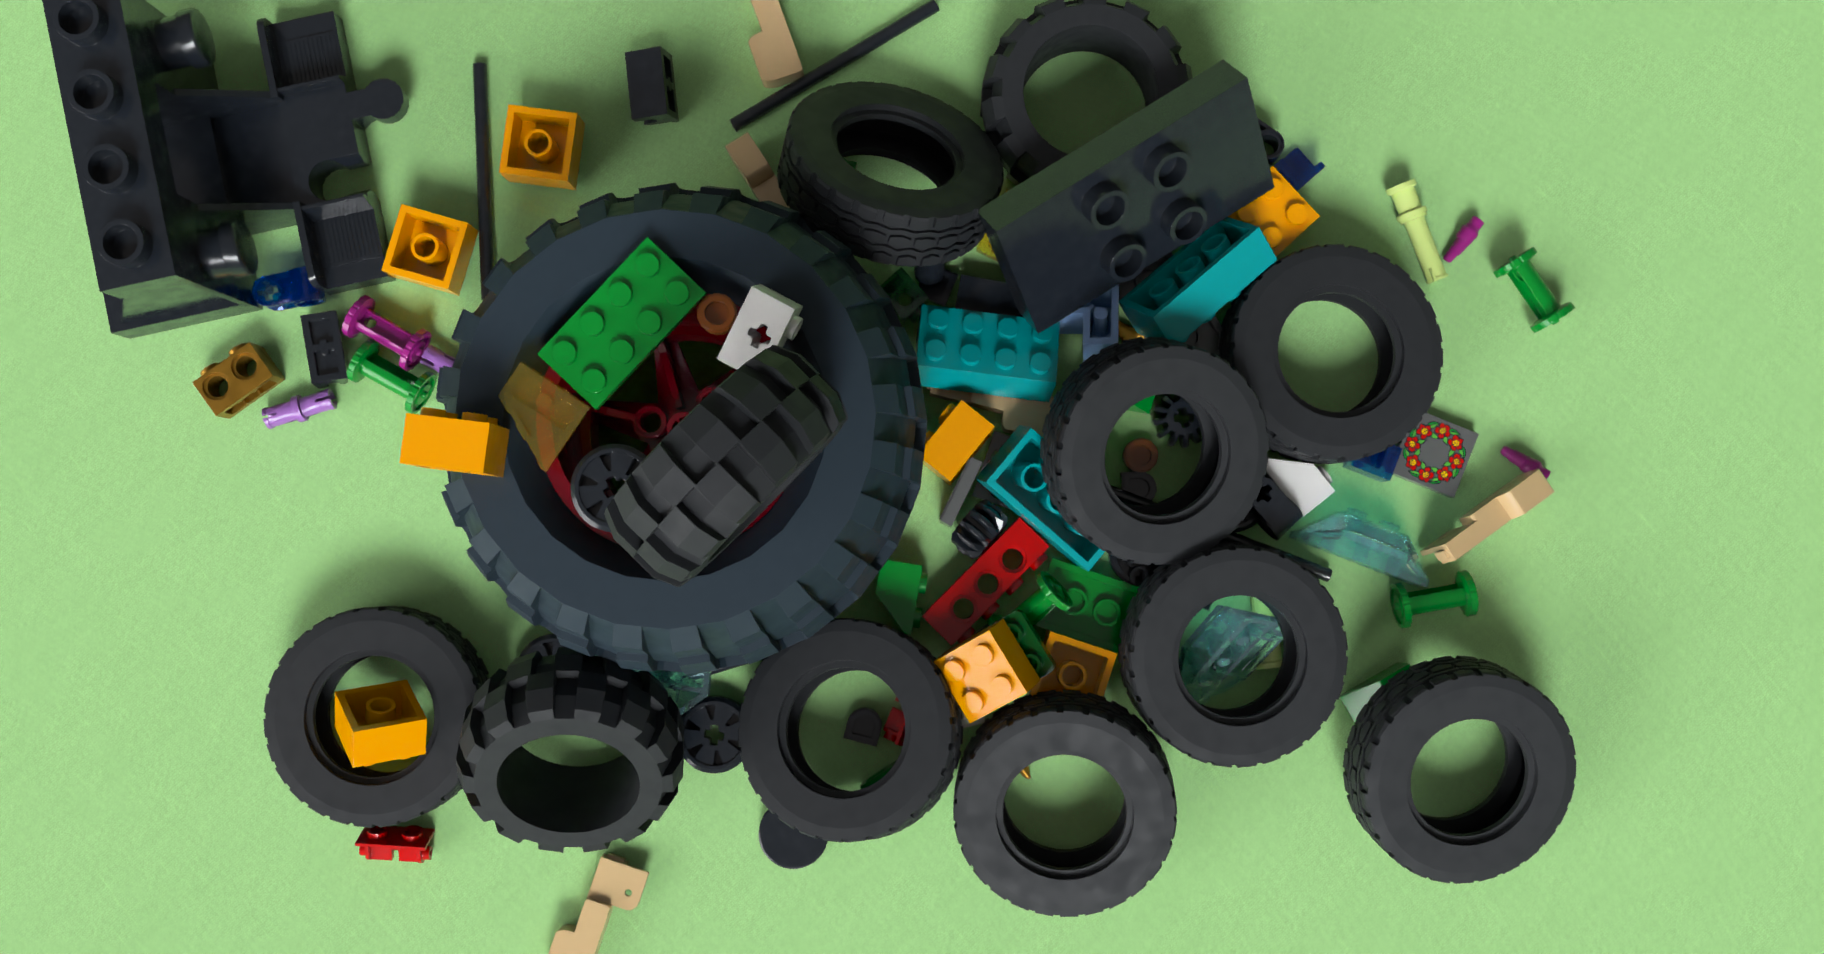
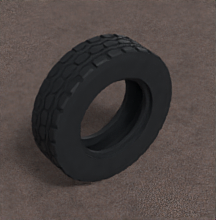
(874, 217)
(1404, 336)
(1217, 492)
(1289, 708)
(301, 728)
(773, 747)
(1516, 814)
(1064, 879)

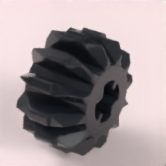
(1174, 428)
(979, 529)

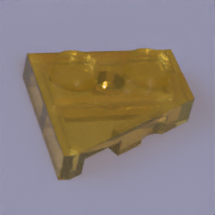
(542, 412)

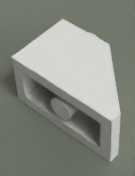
(1301, 482)

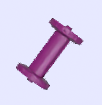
(385, 332)

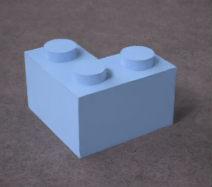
(1096, 321)

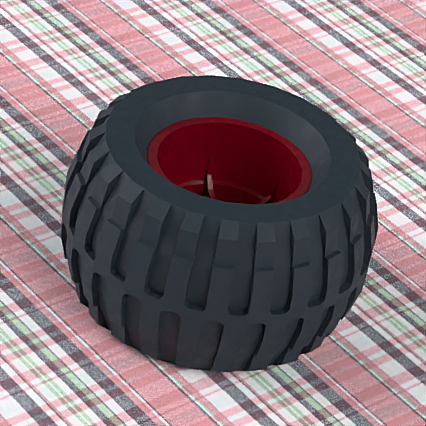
(805, 551)

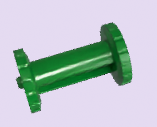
(1534, 290)
(412, 388)
(1461, 594)
(1043, 600)

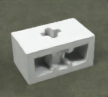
(760, 309)

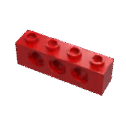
(1017, 537)

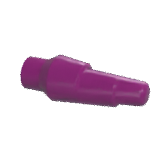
(1465, 236)
(1523, 461)

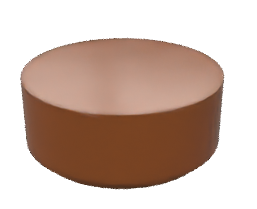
(717, 313)
(1140, 455)

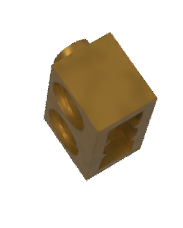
(241, 388)

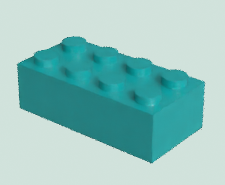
(1198, 280)
(986, 353)
(1018, 482)

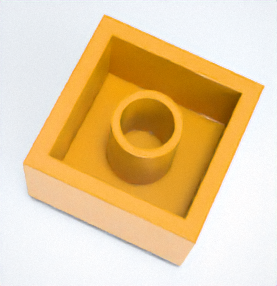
(542, 147)
(1278, 213)
(430, 249)
(955, 441)
(452, 444)
(1078, 666)
(987, 671)
(380, 723)

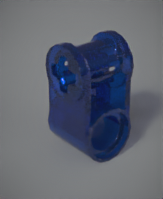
(292, 287)

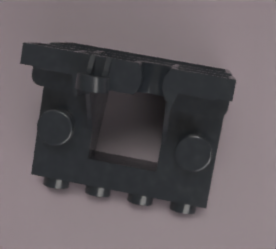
(191, 171)

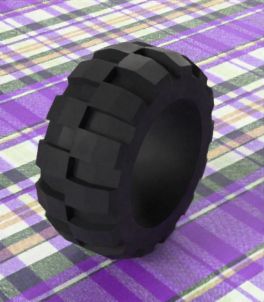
(1059, 29)
(725, 464)
(562, 802)

